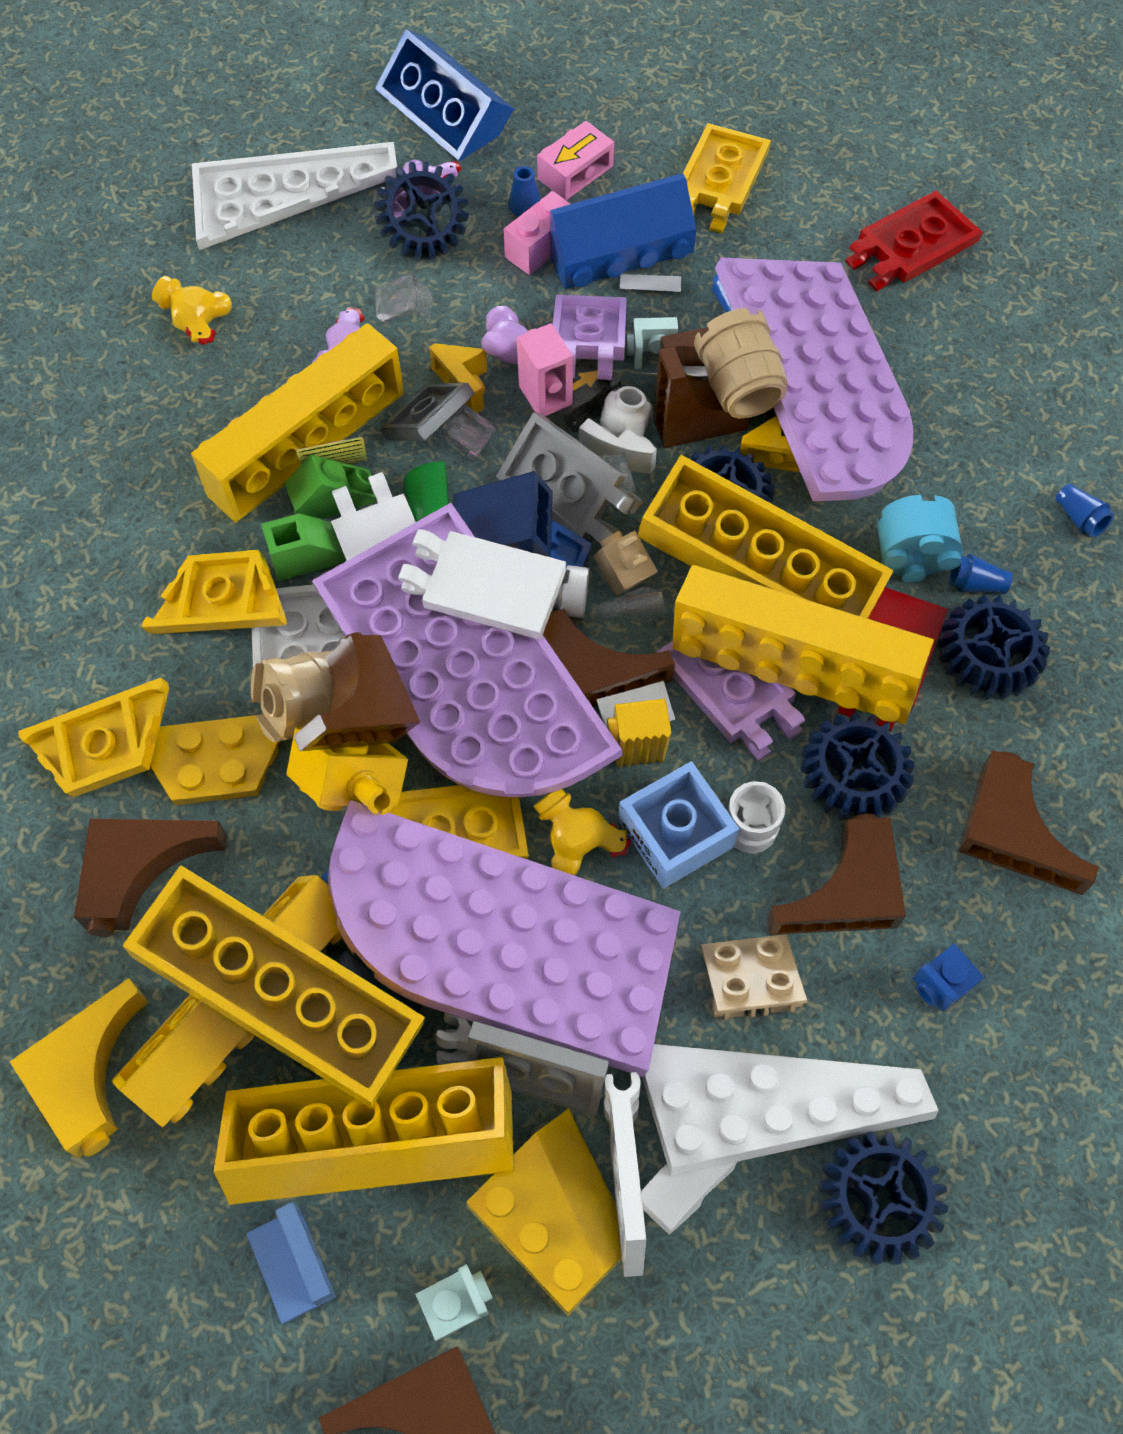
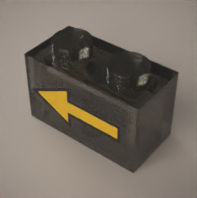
(588, 396)

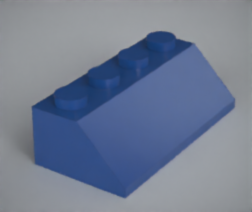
(442, 96)
(622, 231)

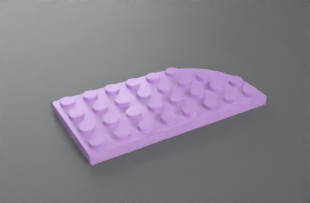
(841, 396)
(488, 700)
(502, 937)

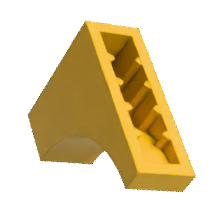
(69, 1070)

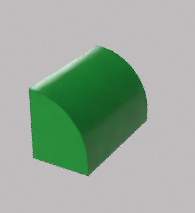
(426, 489)

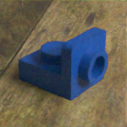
(568, 546)
(946, 978)

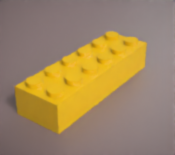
(311, 409)
(745, 537)
(799, 644)
(274, 985)
(198, 1038)
(324, 1141)

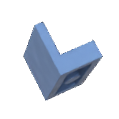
(291, 1264)

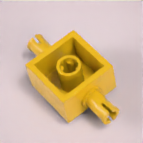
(357, 773)

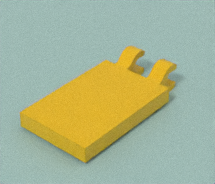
(724, 171)
(468, 814)

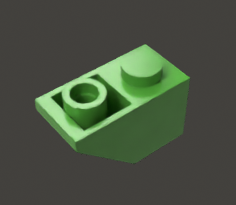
(317, 477)
(301, 545)

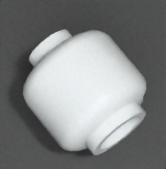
(626, 409)

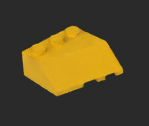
(554, 1213)

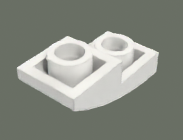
(602, 441)
(676, 1197)

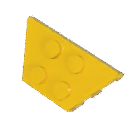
(219, 594)
(101, 739)
(212, 759)

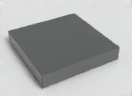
(427, 411)

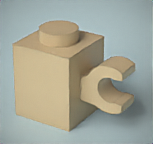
(624, 562)

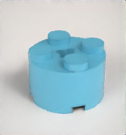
(919, 537)

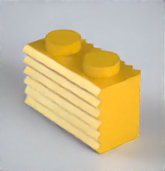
(641, 731)

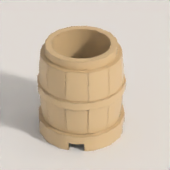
(742, 363)
(291, 692)

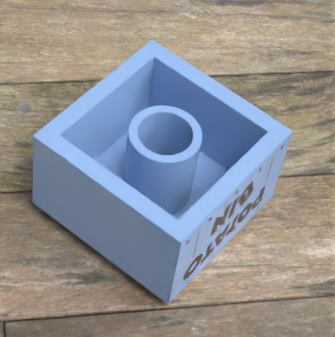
(677, 824)

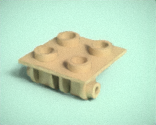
(753, 976)

